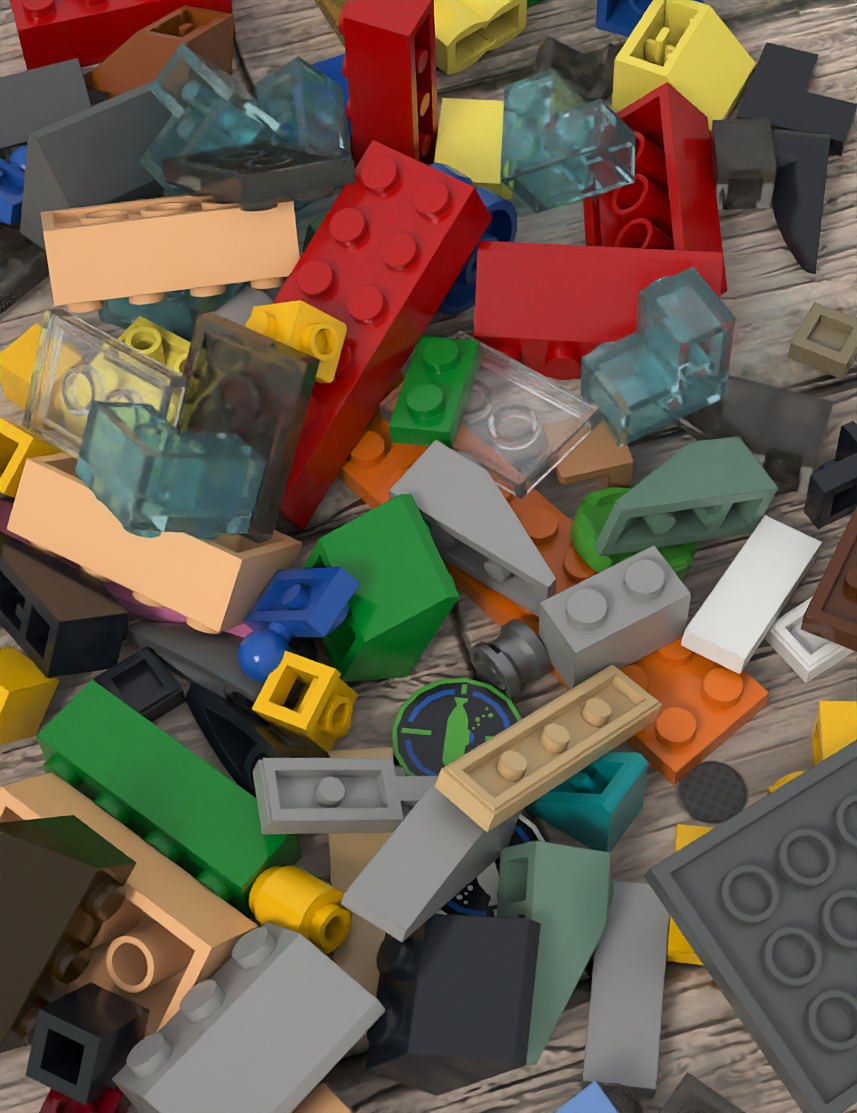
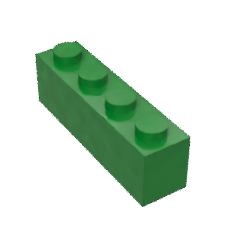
(163, 793)

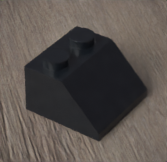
(454, 1001)

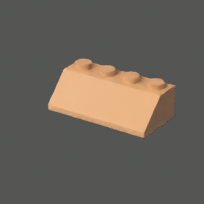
(164, 247)
(198, 577)
(167, 928)

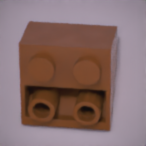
(151, 48)

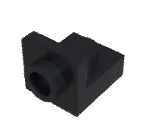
(834, 484)

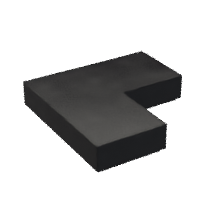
(781, 94)

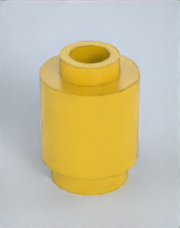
(301, 904)

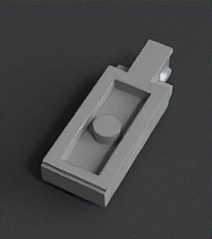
(334, 795)

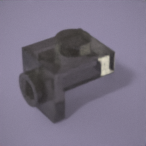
(586, 76)

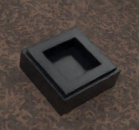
(143, 684)

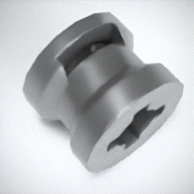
(511, 658)

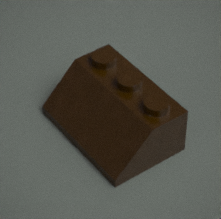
(54, 897)

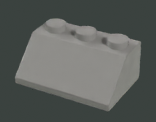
(252, 1032)

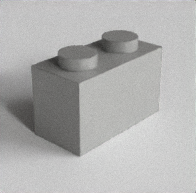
(614, 617)

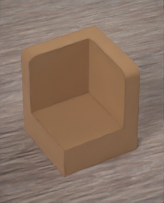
(599, 458)

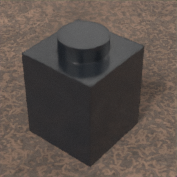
(85, 1041)

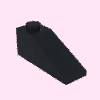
(58, 612)

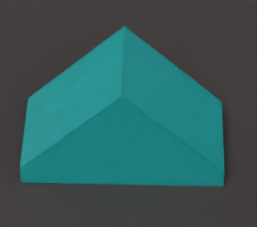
(597, 800)

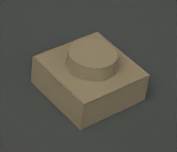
(826, 341)

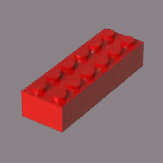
(383, 272)

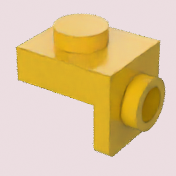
(303, 329)

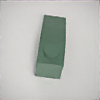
(694, 496)
(570, 897)

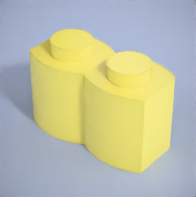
(472, 27)

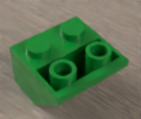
(400, 591)

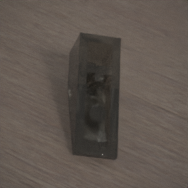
(776, 424)

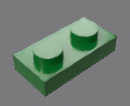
(435, 391)

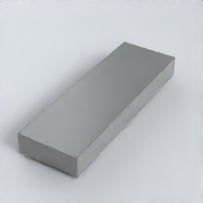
(628, 992)

